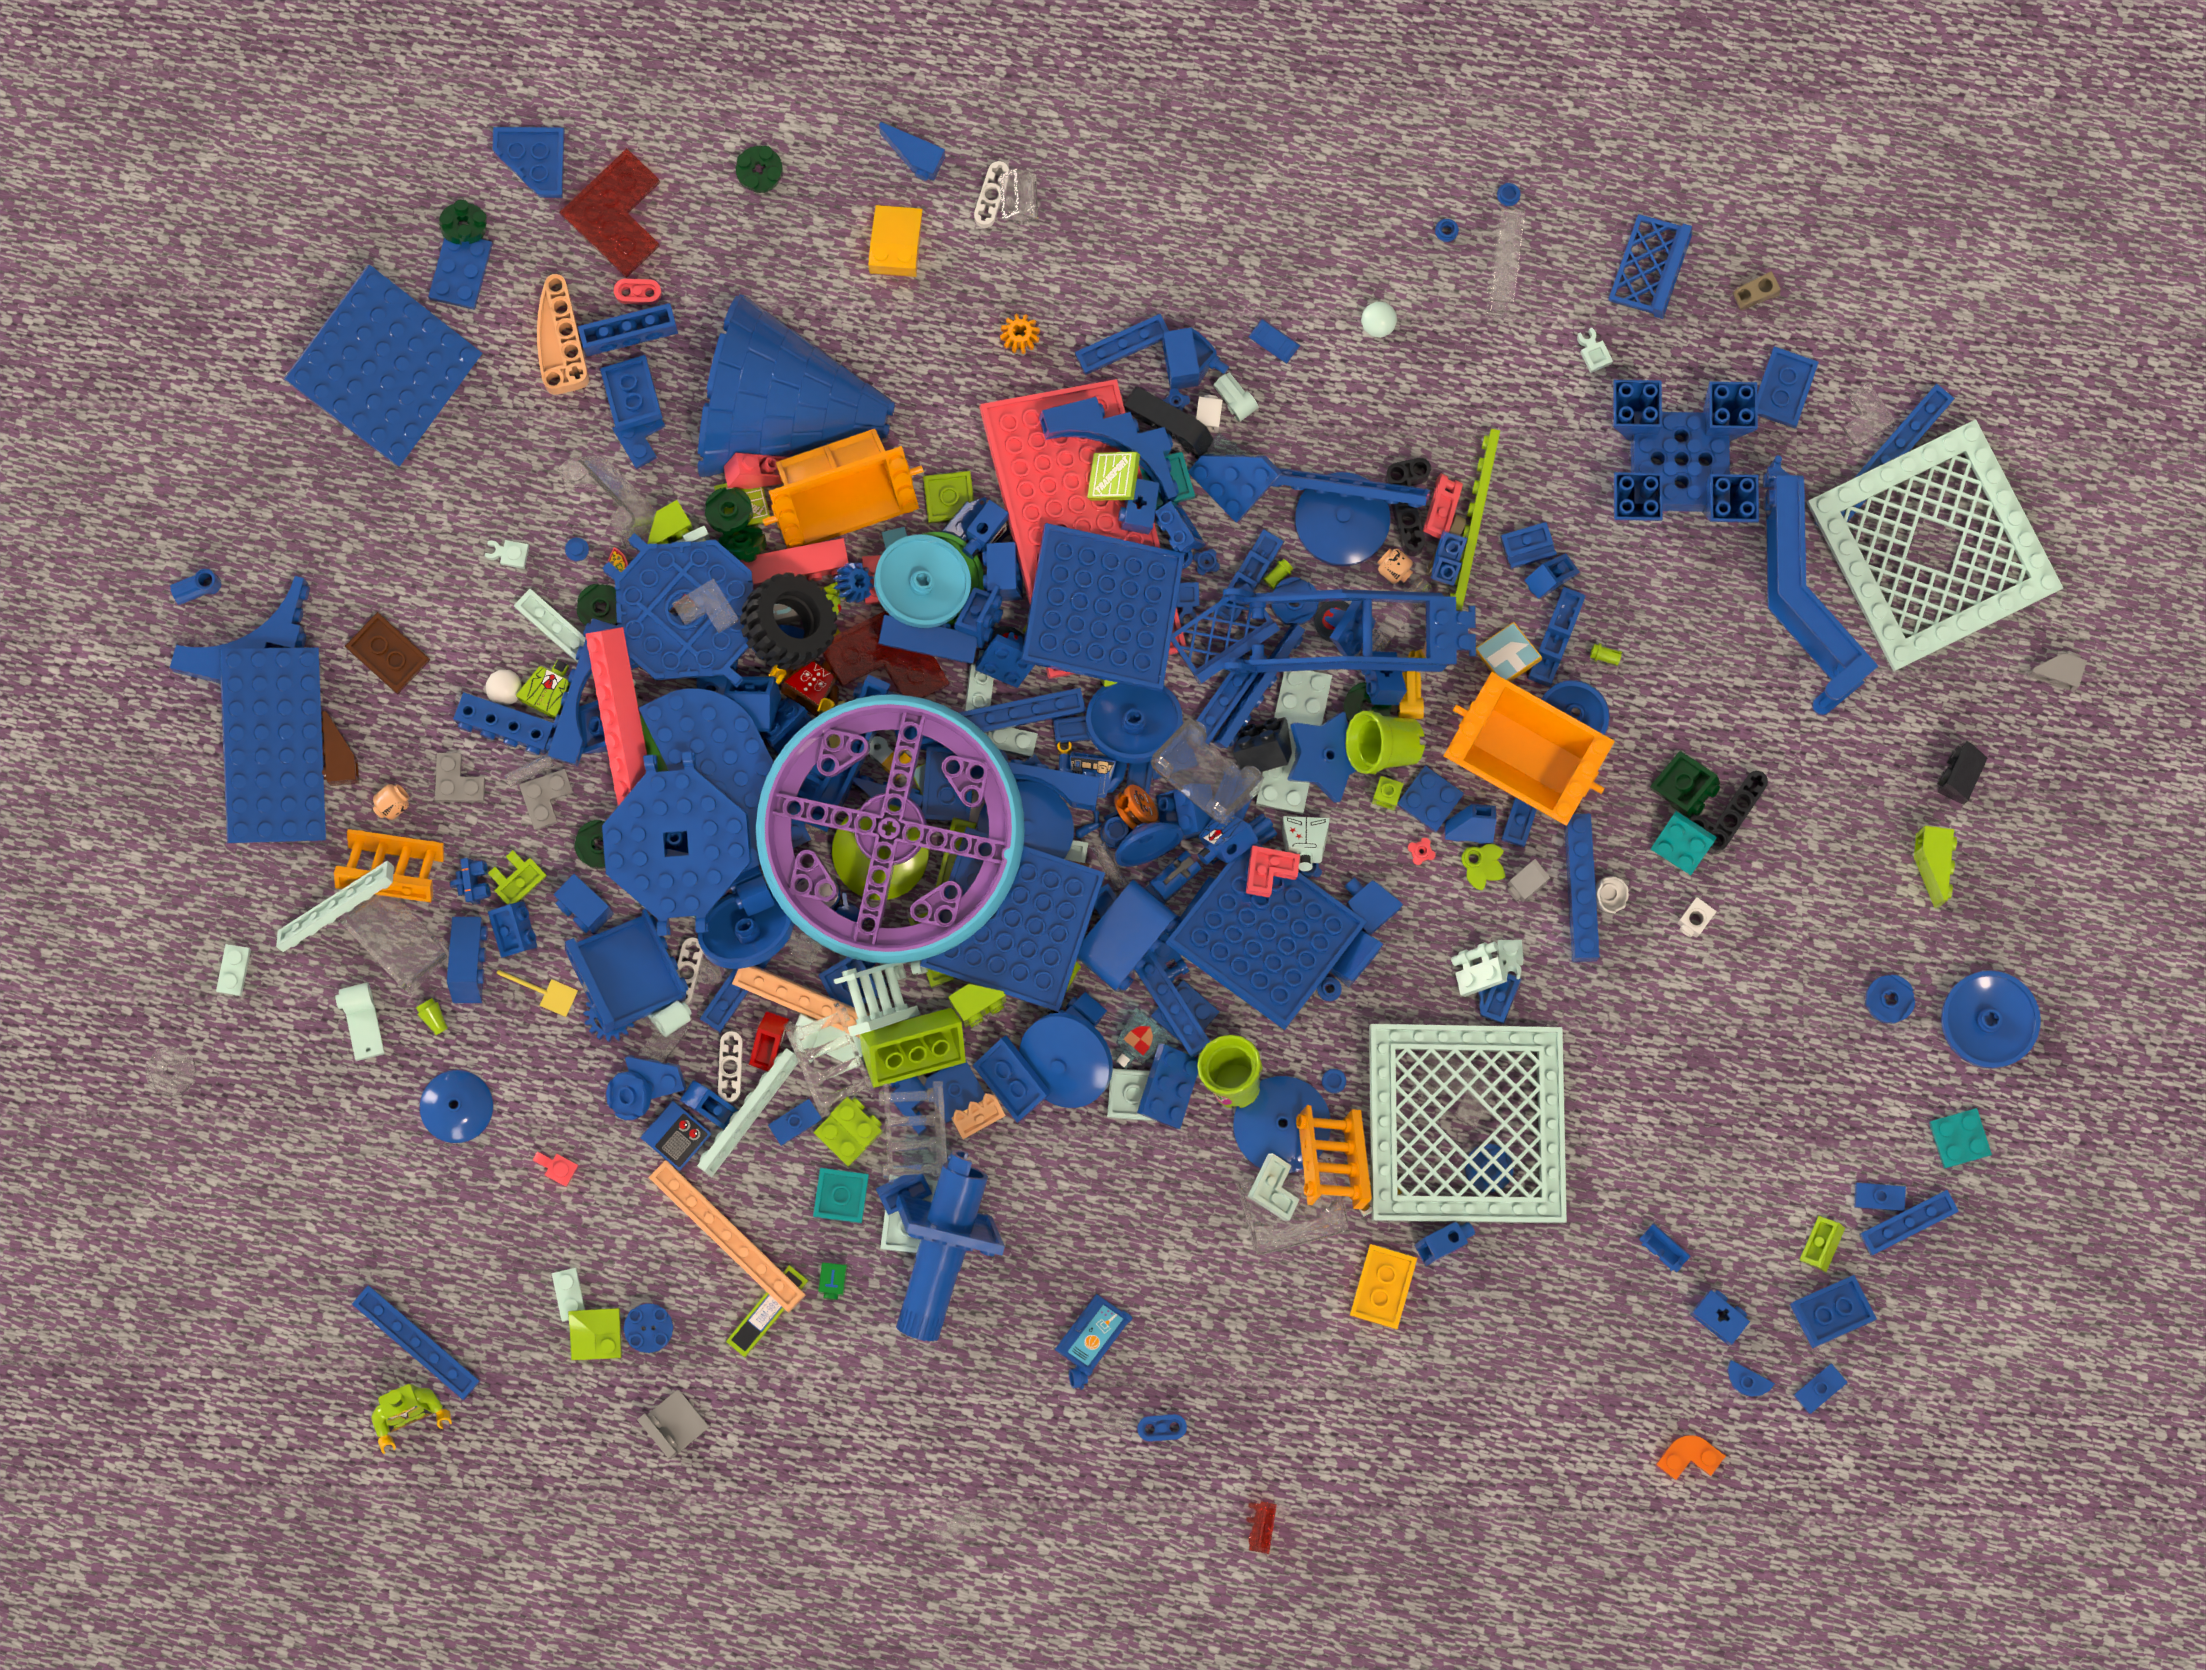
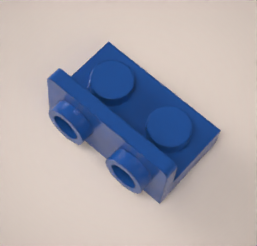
(512, 929)

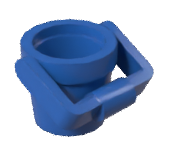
(1114, 830)

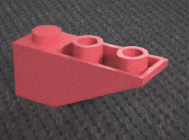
(752, 471)

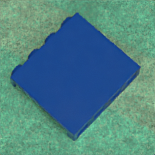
(626, 972)

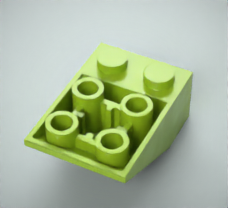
(1935, 862)

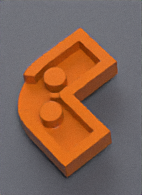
(1690, 1449)

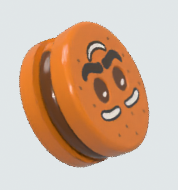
(1135, 806)

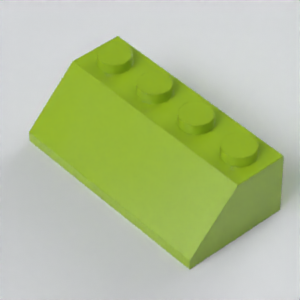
(913, 1047)

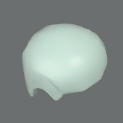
(1379, 319)

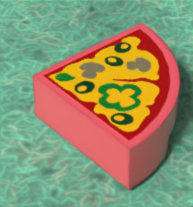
(618, 559)

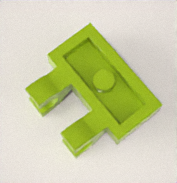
(520, 882)

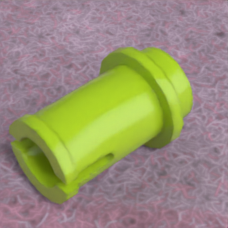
(1278, 574)
(1605, 654)

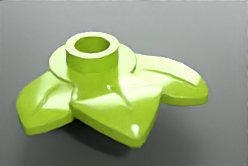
(1486, 867)

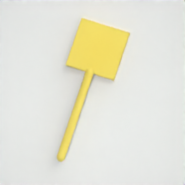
(556, 997)

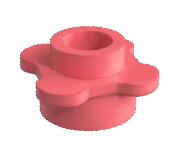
(1424, 844)

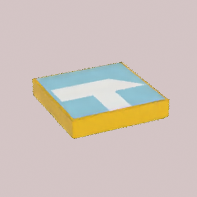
(1508, 653)

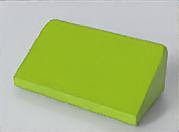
(1822, 1243)

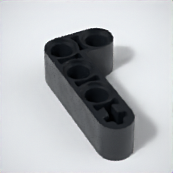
(1182, 427)
(1403, 510)
(1733, 811)

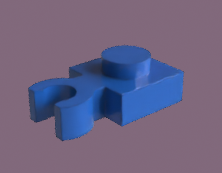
(1188, 598)

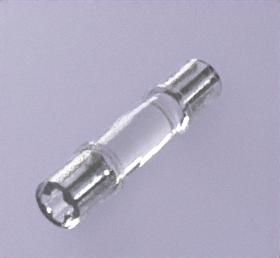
(1397, 618)

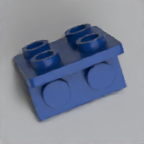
(980, 614)
(788, 721)

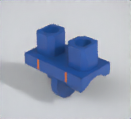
(467, 881)

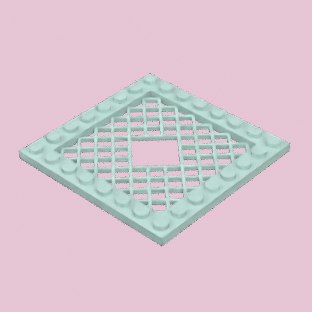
(1857, 571)
(1550, 1112)

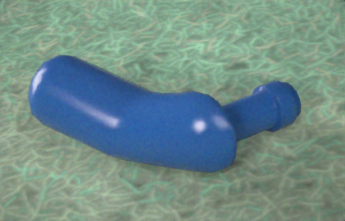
(1087, 828)

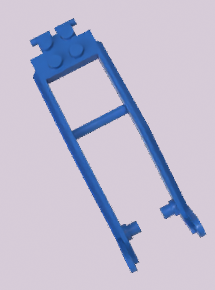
(1795, 603)
(1444, 632)

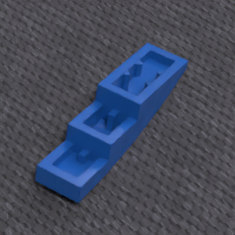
(1253, 568)
(1557, 636)

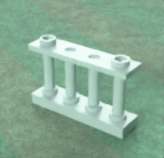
(876, 1018)

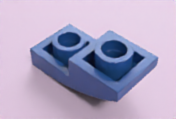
(1447, 558)

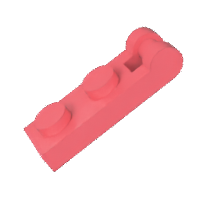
(1442, 506)

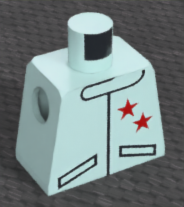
(1305, 837)

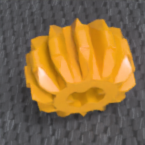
(1020, 325)

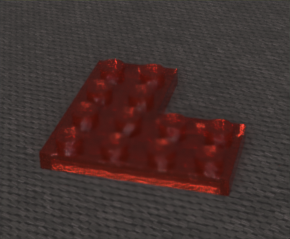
(603, 211)
(858, 654)

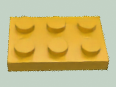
(1383, 1286)

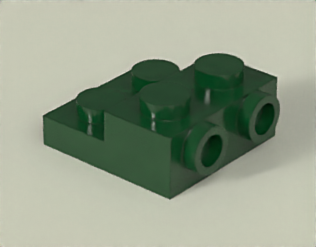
(1686, 785)

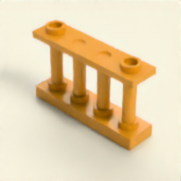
(403, 886)
(1353, 1147)

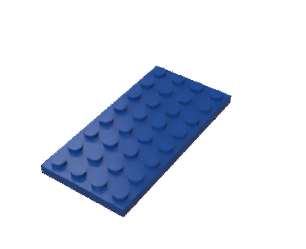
(272, 745)

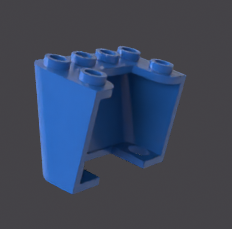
(1126, 936)

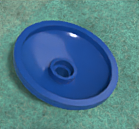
(1585, 697)
(1148, 843)
(473, 1108)

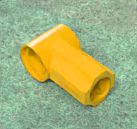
(1412, 704)

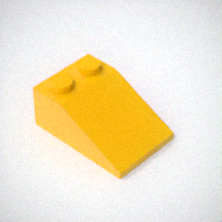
(895, 241)

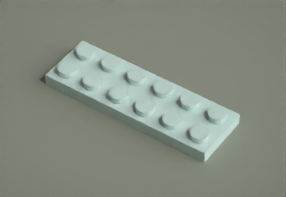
(1303, 701)

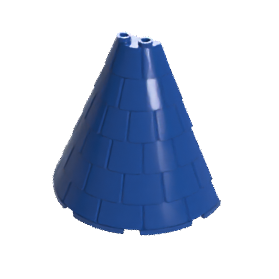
(779, 393)

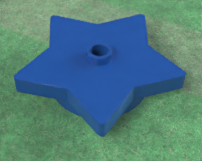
(1313, 765)

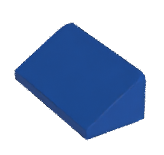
(908, 1185)

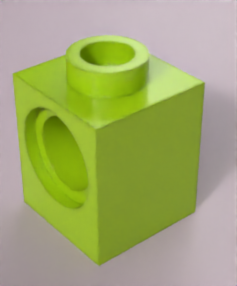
(1387, 793)

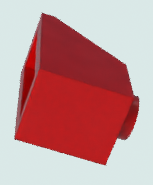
(768, 1041)

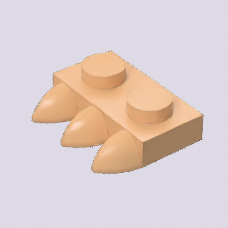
(977, 1115)

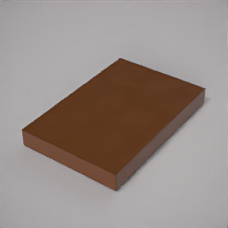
(387, 653)

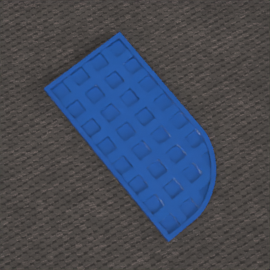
(725, 749)

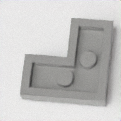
(450, 784)
(539, 794)

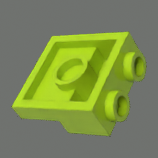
(849, 1130)

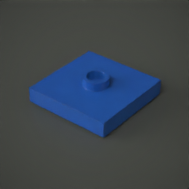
(958, 1088)

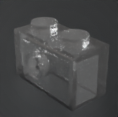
(1019, 197)

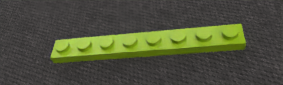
(1475, 511)

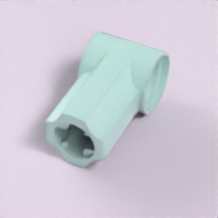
(1238, 401)

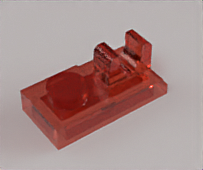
(1262, 1530)

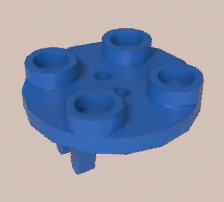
(648, 1316)

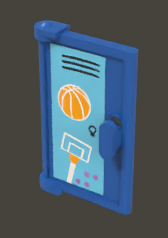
(1099, 1328)

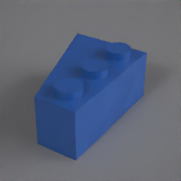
(466, 959)

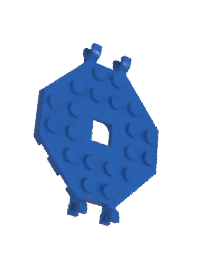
(646, 596)
(715, 837)

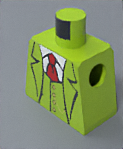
(545, 689)

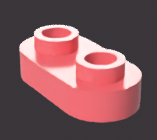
(638, 291)

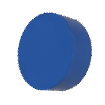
(1334, 1081)

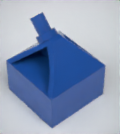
(1189, 358)

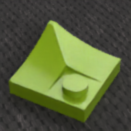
(595, 1334)

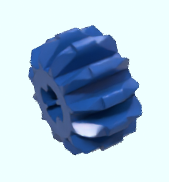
(853, 582)

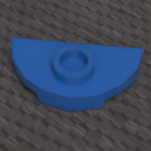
(1747, 1381)

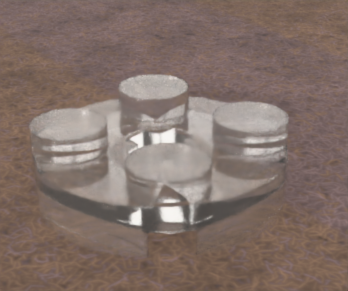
(159, 1065)

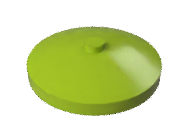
(853, 865)

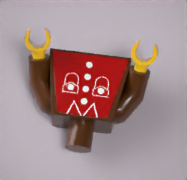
(809, 686)

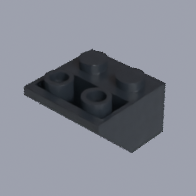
(1264, 745)
(1963, 773)

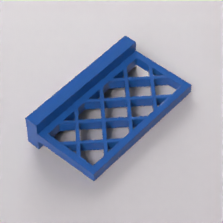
(1671, 266)
(1237, 650)

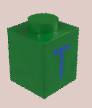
(832, 1280)

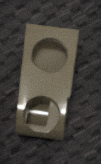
(1757, 291)

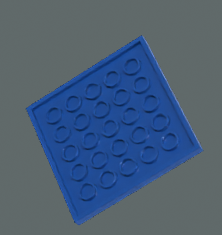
(383, 365)
(1102, 607)
(1033, 935)
(1266, 947)

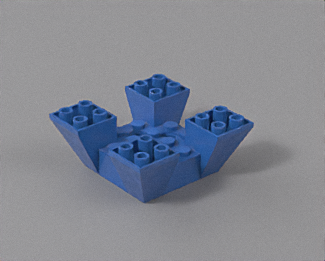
(1651, 488)

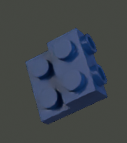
(1179, 527)
(841, 990)

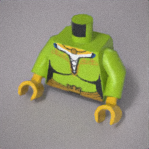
(405, 1407)

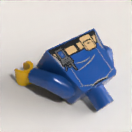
(1106, 768)

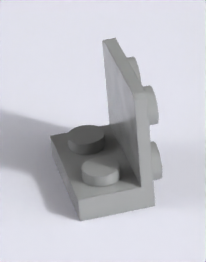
(673, 1424)

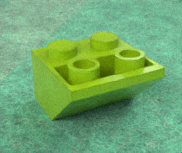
(669, 525)
(976, 1001)

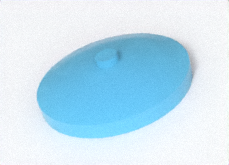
(922, 581)

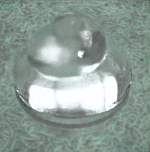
(711, 973)

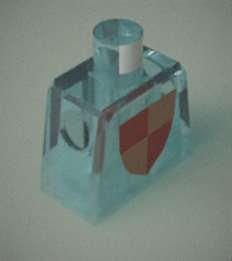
(1140, 1039)

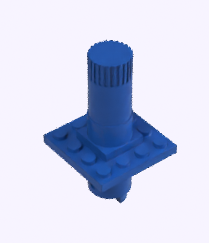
(946, 1232)

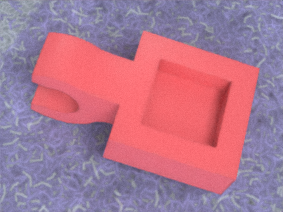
(559, 1168)

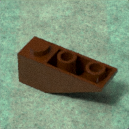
(340, 760)

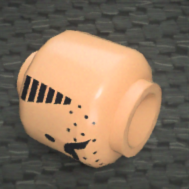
(1395, 566)
(390, 801)

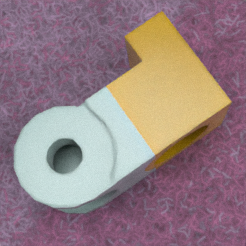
(884, 755)

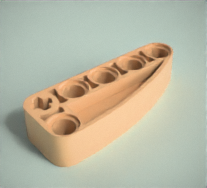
(553, 345)

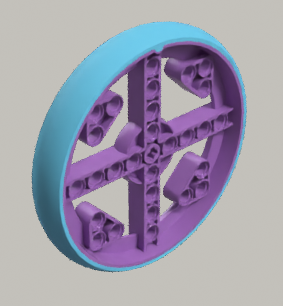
(812, 747)

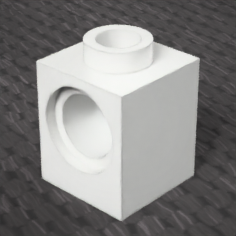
(1209, 412)
(1703, 911)

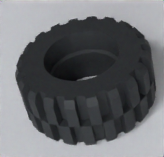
(807, 602)

